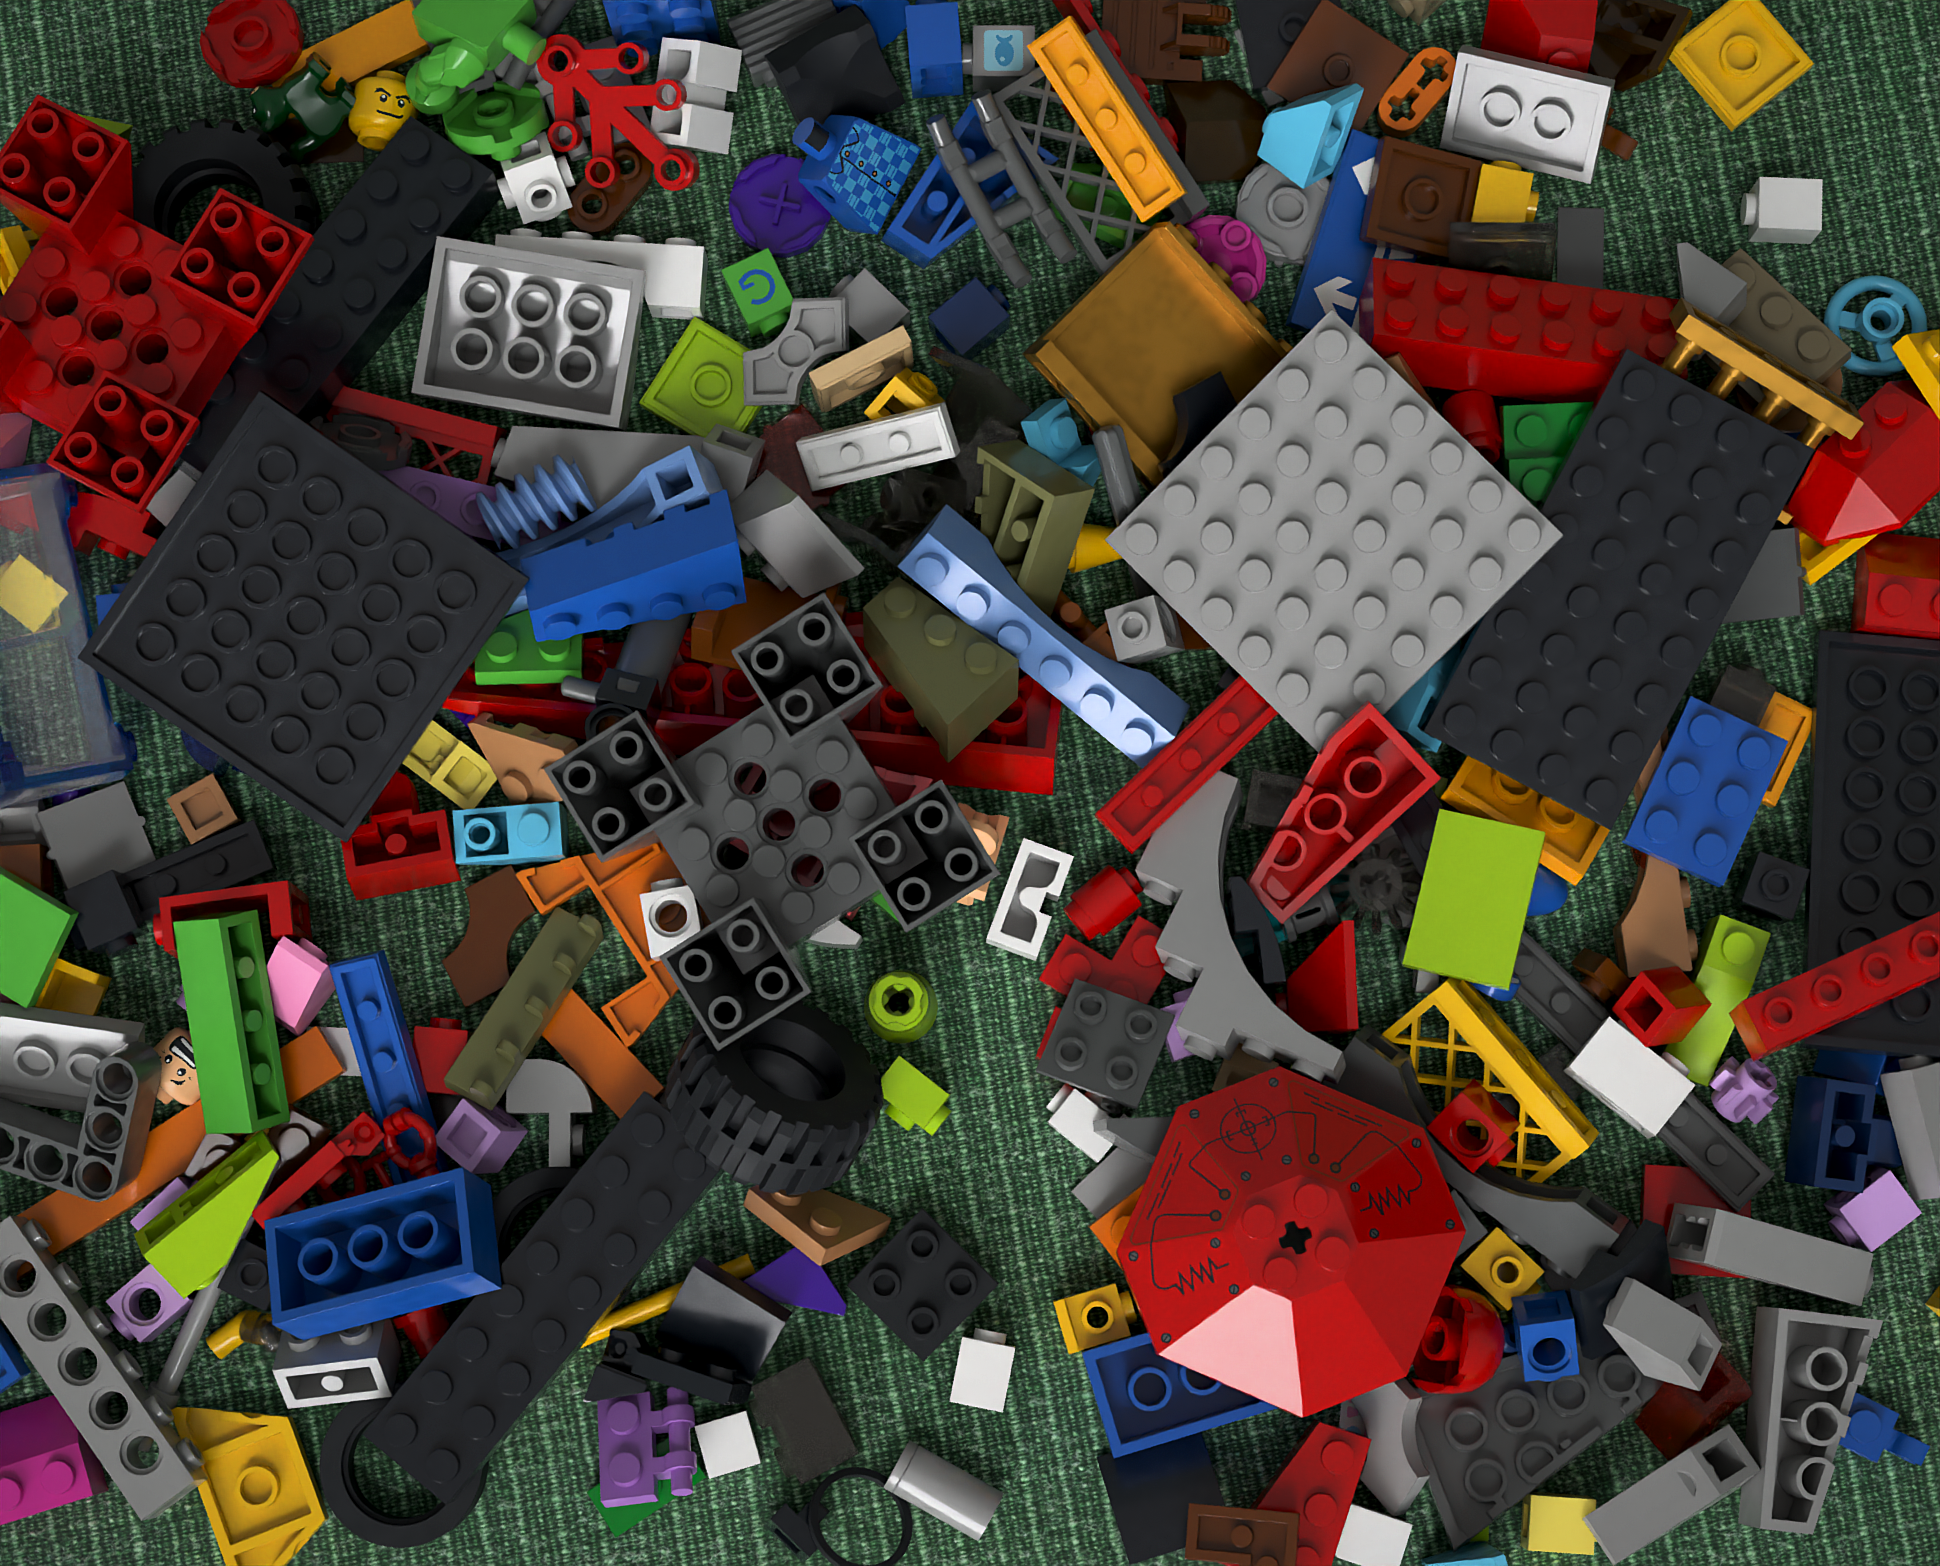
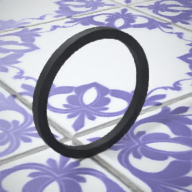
(876, 1477)

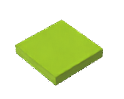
(701, 383)

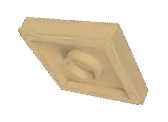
(861, 369)

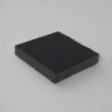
(723, 1320)

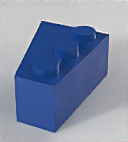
(935, 211)

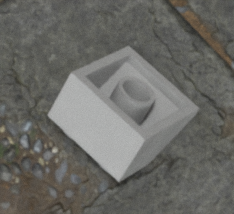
(790, 538)

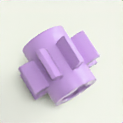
(1743, 1090)

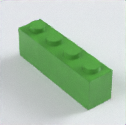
(231, 1021)

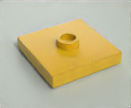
(1739, 60)

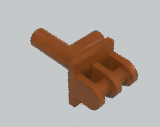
(1084, 629)

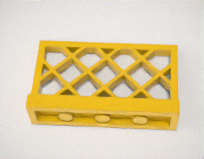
(1511, 1064)

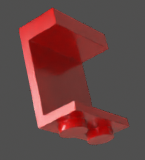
(284, 902)

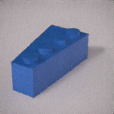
(638, 573)

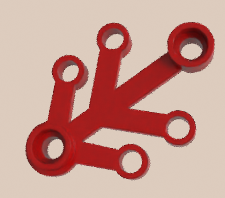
(609, 109)

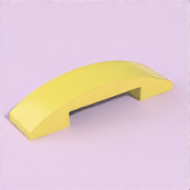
(451, 767)

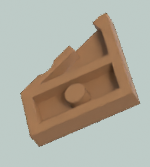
(520, 758)

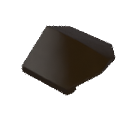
(1635, 39)
(1215, 129)

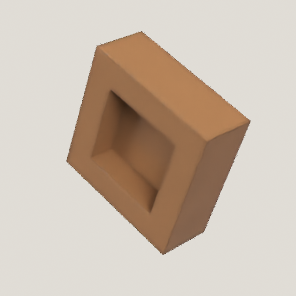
(203, 809)

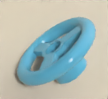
(1886, 309)

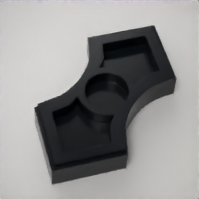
(1198, 413)

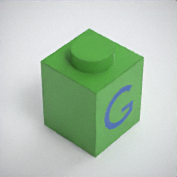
(759, 293)

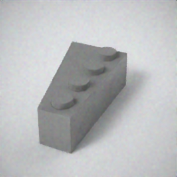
(1799, 1410)

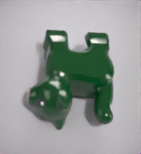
(309, 101)

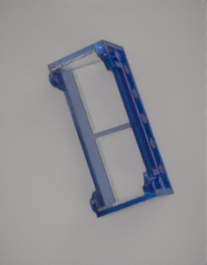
(52, 704)

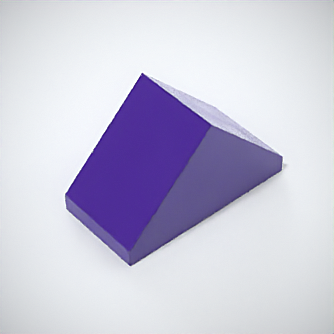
(799, 1282)

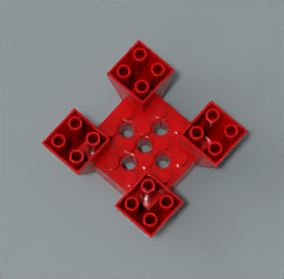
(201, 306)

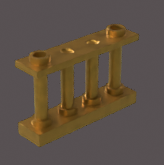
(1781, 381)

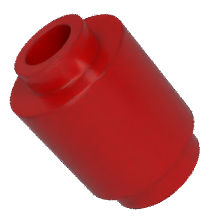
(1476, 420)
(1104, 901)

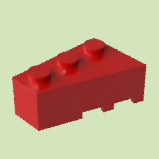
(1320, 1484)

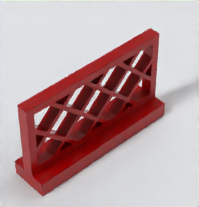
(426, 425)

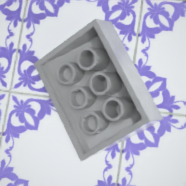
(530, 334)

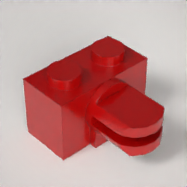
(400, 846)

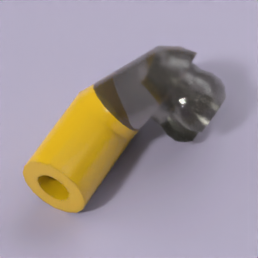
(247, 1327)

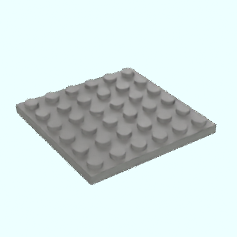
(1333, 534)

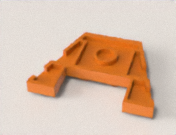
(618, 890)

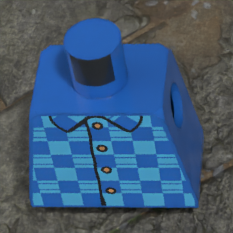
(854, 169)

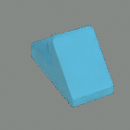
(1055, 436)

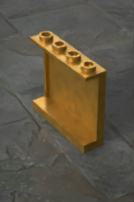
(1148, 334)

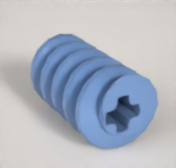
(535, 502)

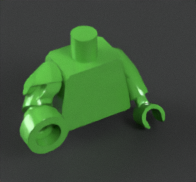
(469, 41)

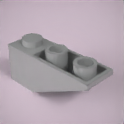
(1672, 1494)

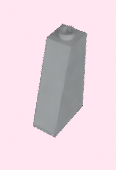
(604, 458)
(1769, 1253)

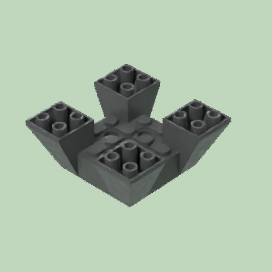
(636, 792)

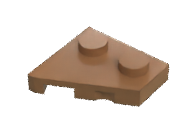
(818, 1221)

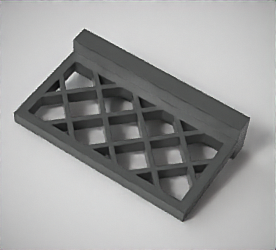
(1182, 211)

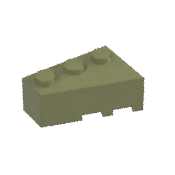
(1031, 516)
(939, 665)

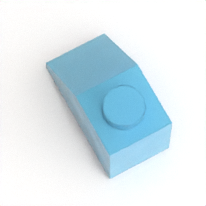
(1310, 134)

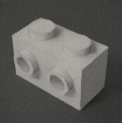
(338, 1365)

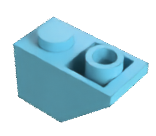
(511, 834)

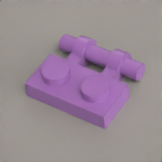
(629, 1447)

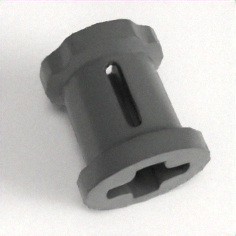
(1322, 914)

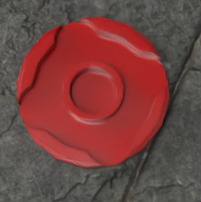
(252, 41)

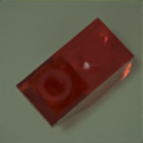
(1683, 1416)

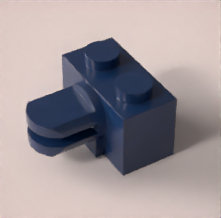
(1837, 1135)

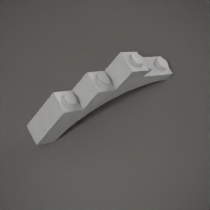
(1226, 1003)

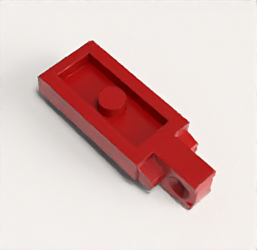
(324, 1168)

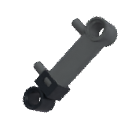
(636, 678)

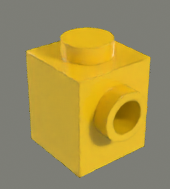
(1504, 194)
(1500, 1268)

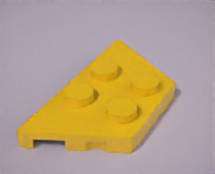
(257, 1484)

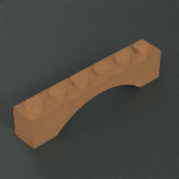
(1653, 923)

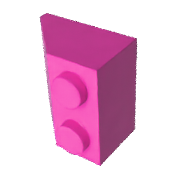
(44, 1461)

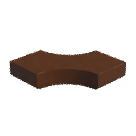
(497, 912)

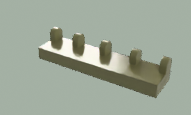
(524, 1007)

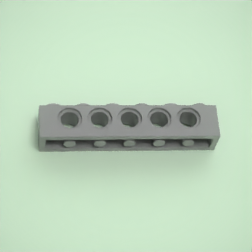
(86, 1400)

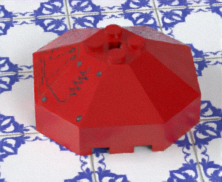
(1258, 1315)

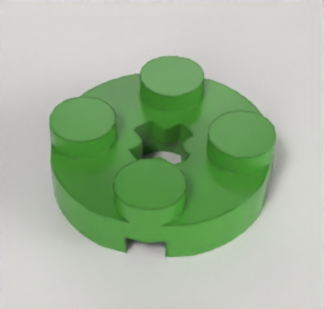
(496, 120)

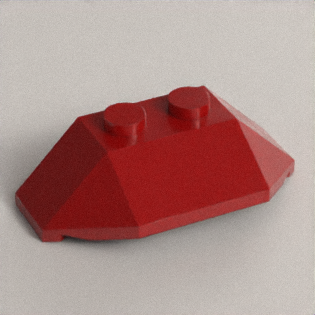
(1878, 475)

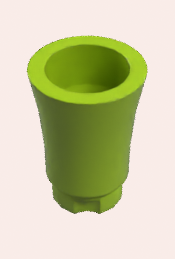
(899, 1026)

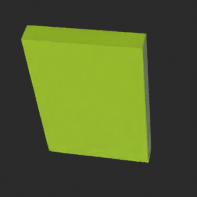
(1474, 899)

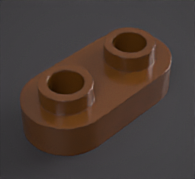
(616, 199)

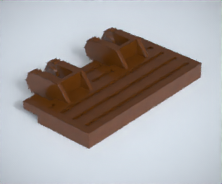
(1153, 37)

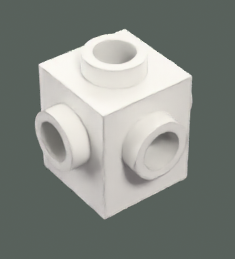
(536, 181)

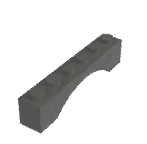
(1557, 1221)

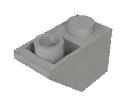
(1661, 1335)

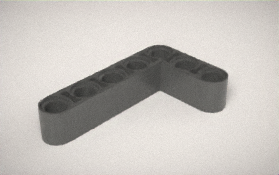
(98, 1138)

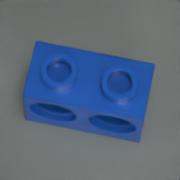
(934, 48)

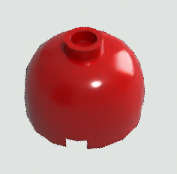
(1460, 1343)

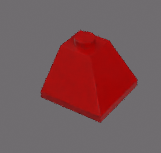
(1542, 31)
(1324, 986)

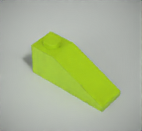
(1724, 974)
(204, 1224)

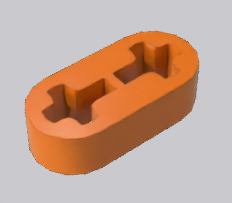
(1407, 84)

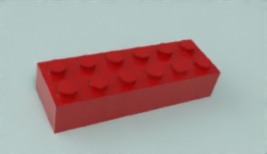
(1508, 330)

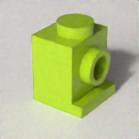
(913, 1098)

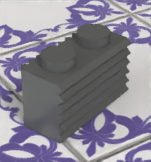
(772, 26)

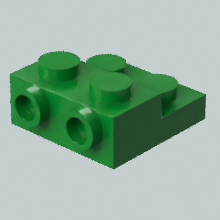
(1537, 442)

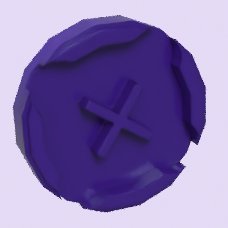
(775, 208)

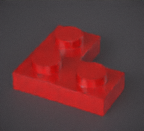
(1131, 972)

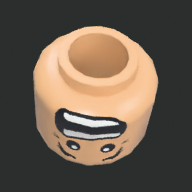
(178, 1068)

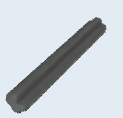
(1120, 486)

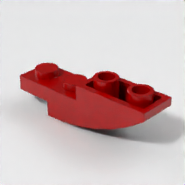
(116, 525)

